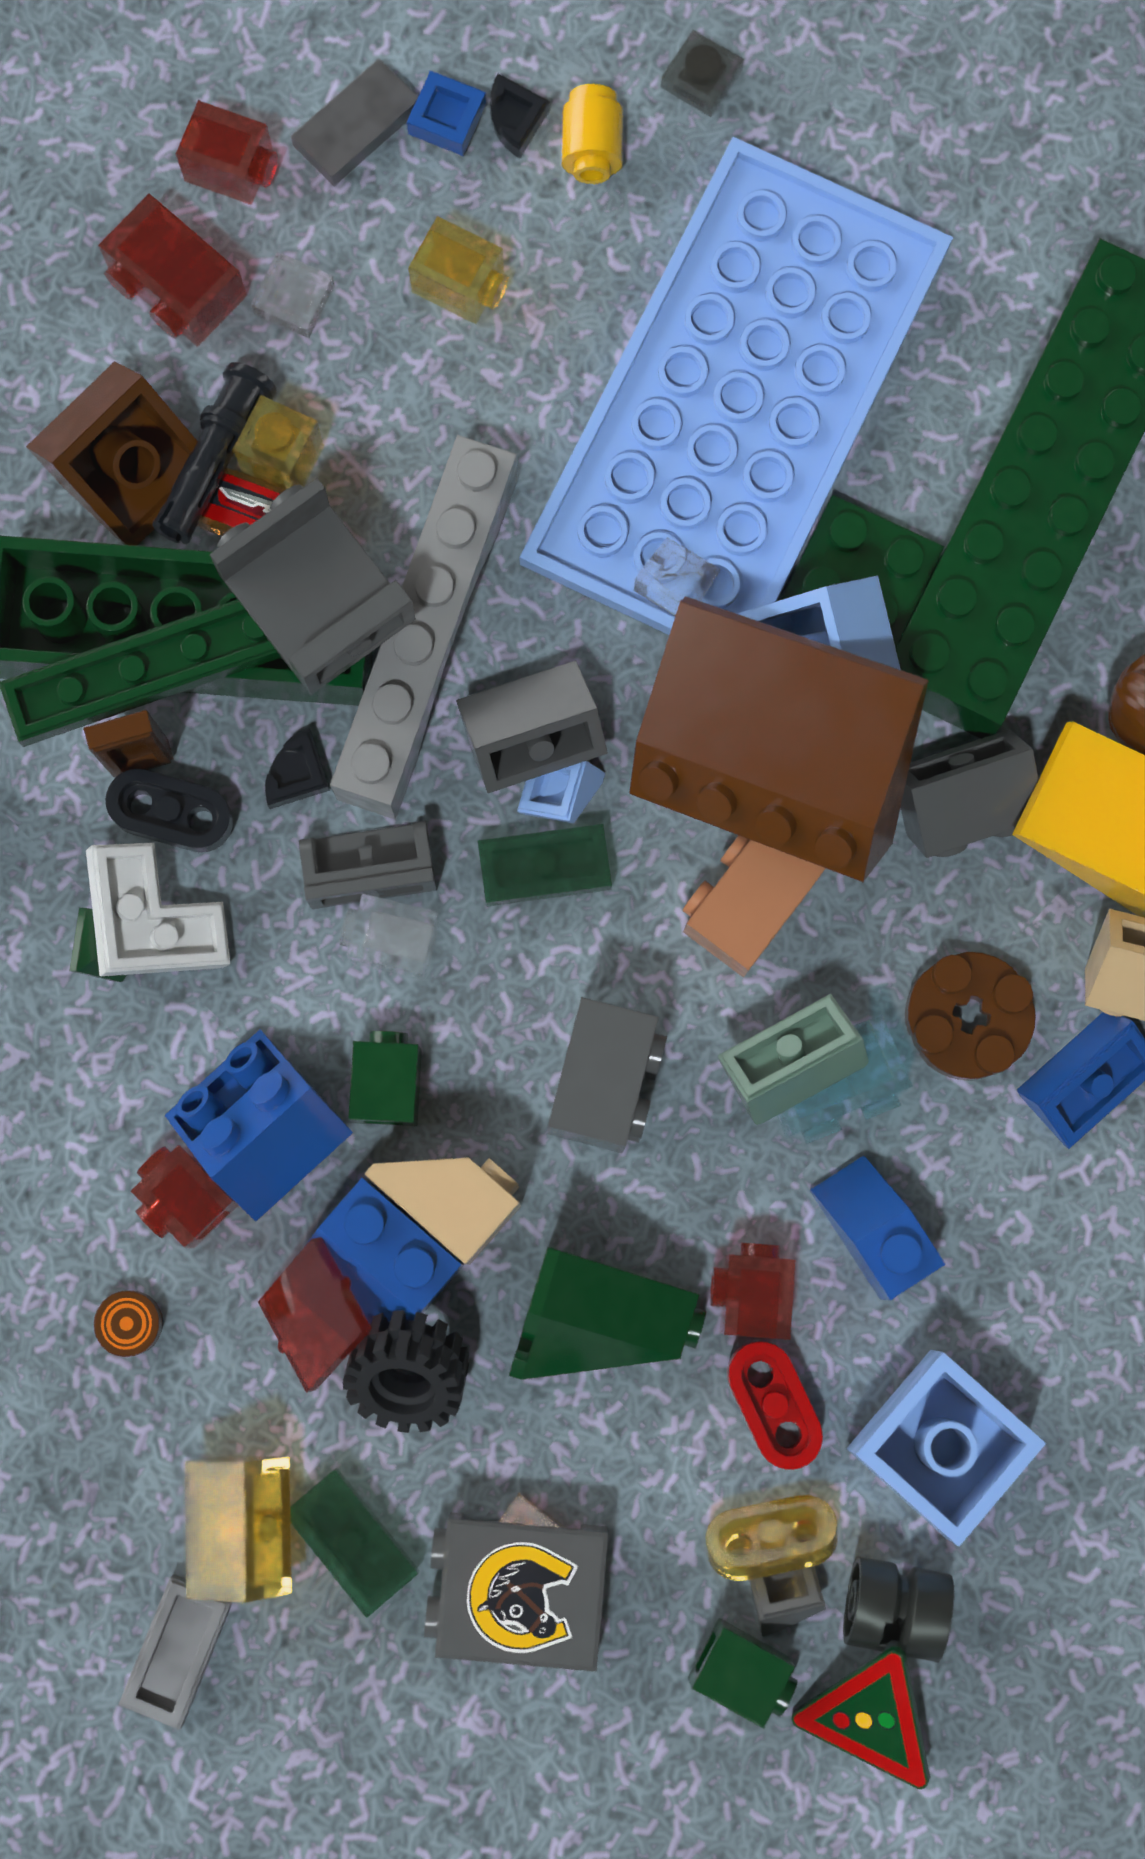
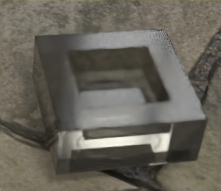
(702, 73)

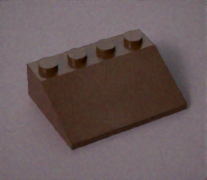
(778, 738)

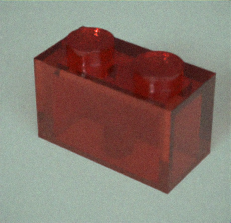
(171, 271)

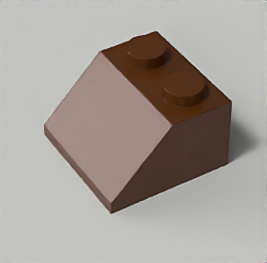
(117, 452)

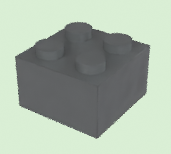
(604, 1075)

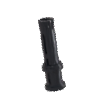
(213, 451)

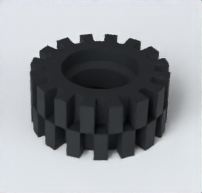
(403, 1396)

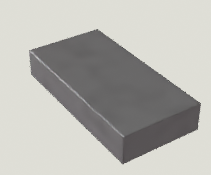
(355, 122)
(174, 1655)

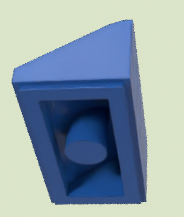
(1087, 1077)

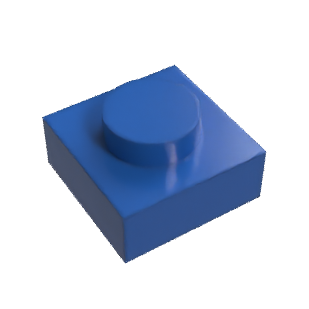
(446, 113)

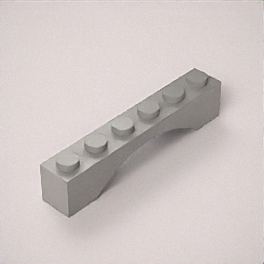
(410, 664)

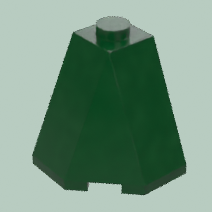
(601, 1319)

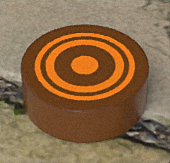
(128, 1323)

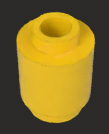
(592, 133)

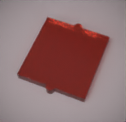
(314, 1314)

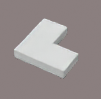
(139, 932)

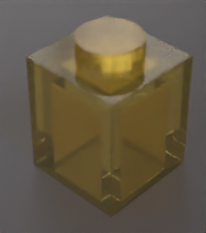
(458, 271)
(278, 444)

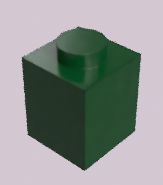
(385, 1080)
(743, 1674)

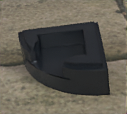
(516, 114)
(295, 772)

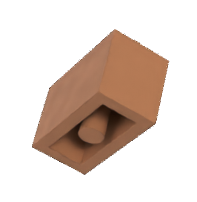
(748, 902)

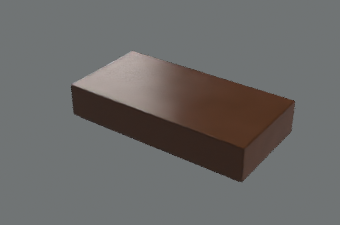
(129, 743)

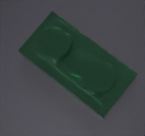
(544, 865)
(352, 1542)

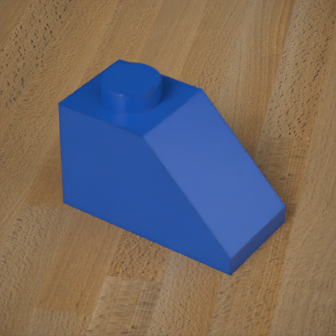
(877, 1229)

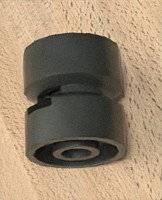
(898, 1609)

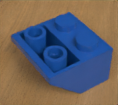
(257, 1125)

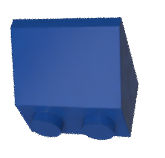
(385, 1254)

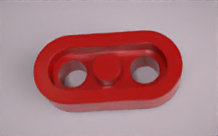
(773, 1404)

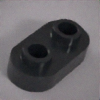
(171, 810)

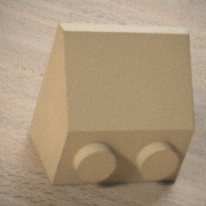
(452, 1199)

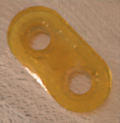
(770, 1534)

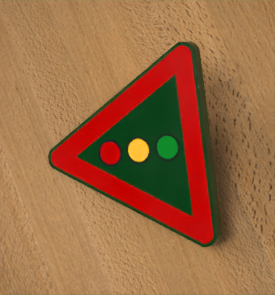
(872, 1718)

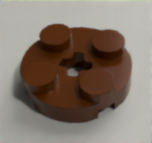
(938, 1033)

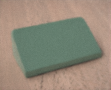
(794, 1059)

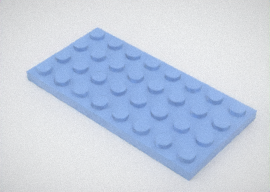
(739, 388)

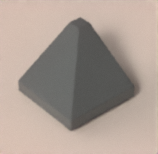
(786, 1599)

